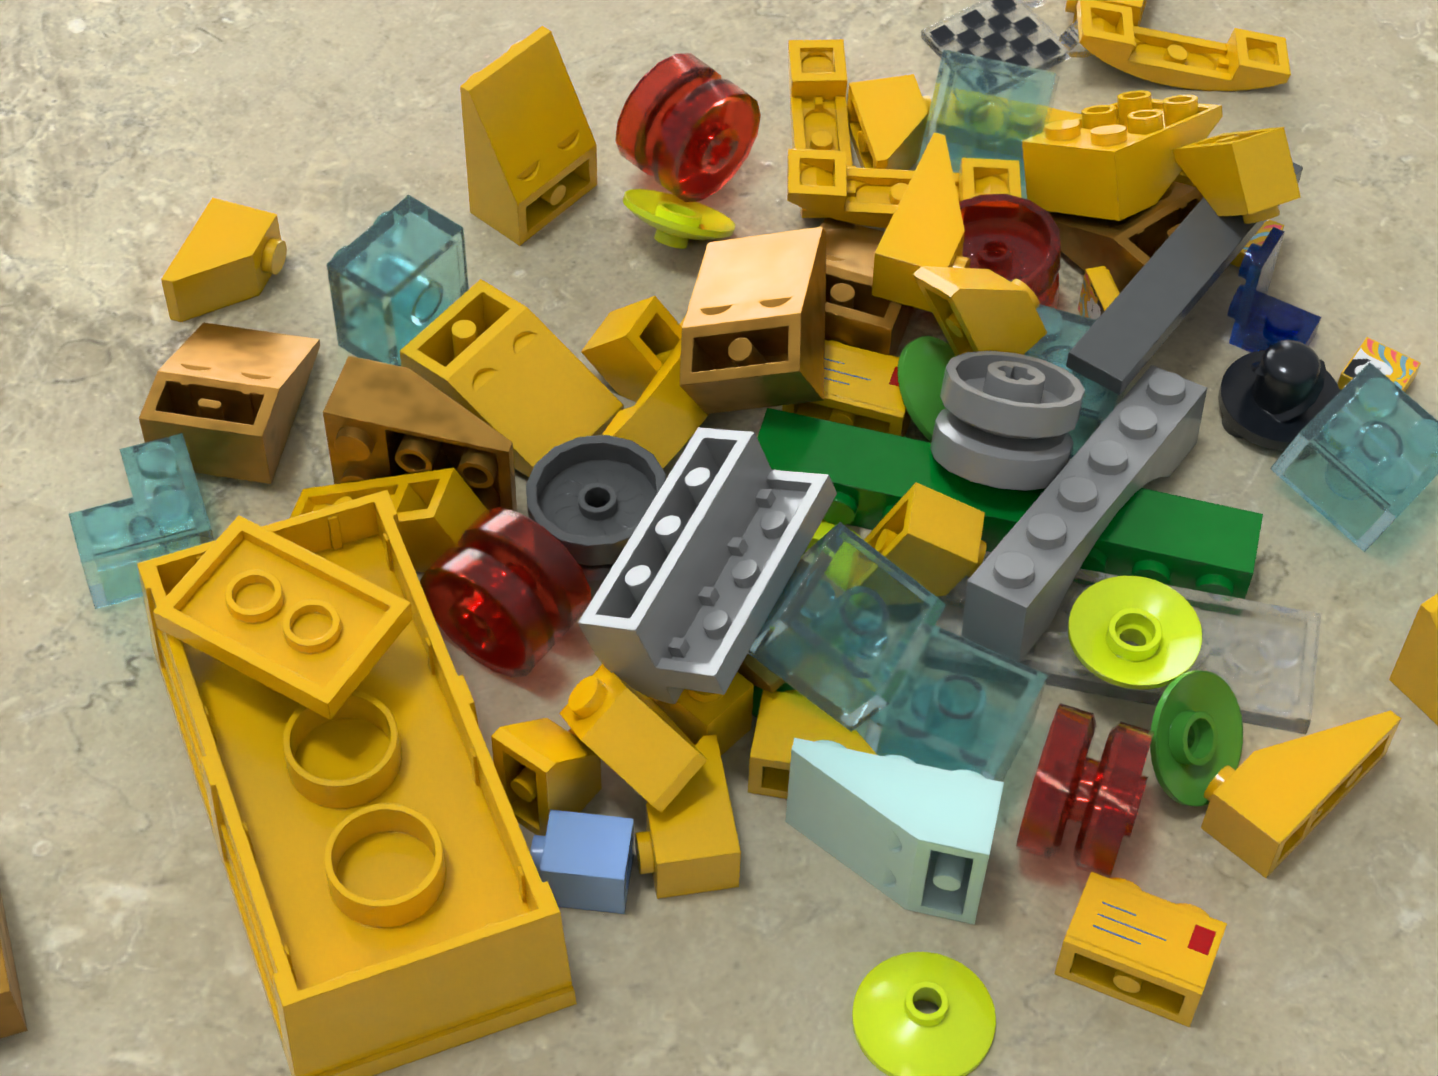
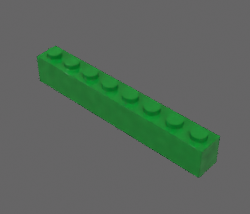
(1150, 537)

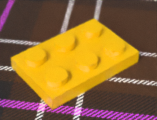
(283, 616)

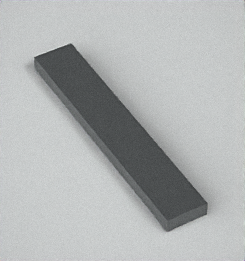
(1160, 296)

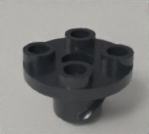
(1274, 393)

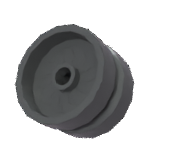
(593, 498)

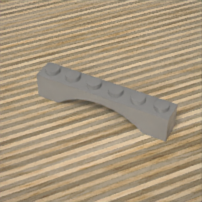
(1031, 569)

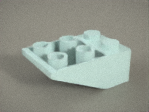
(897, 823)

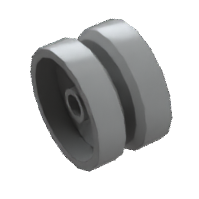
(1006, 419)

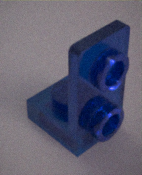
(1260, 317)

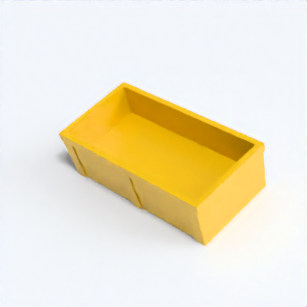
(368, 844)

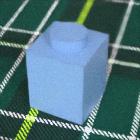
(586, 860)

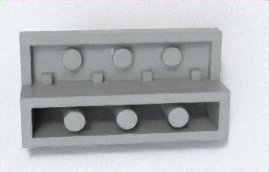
(704, 567)

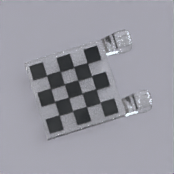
(1005, 33)

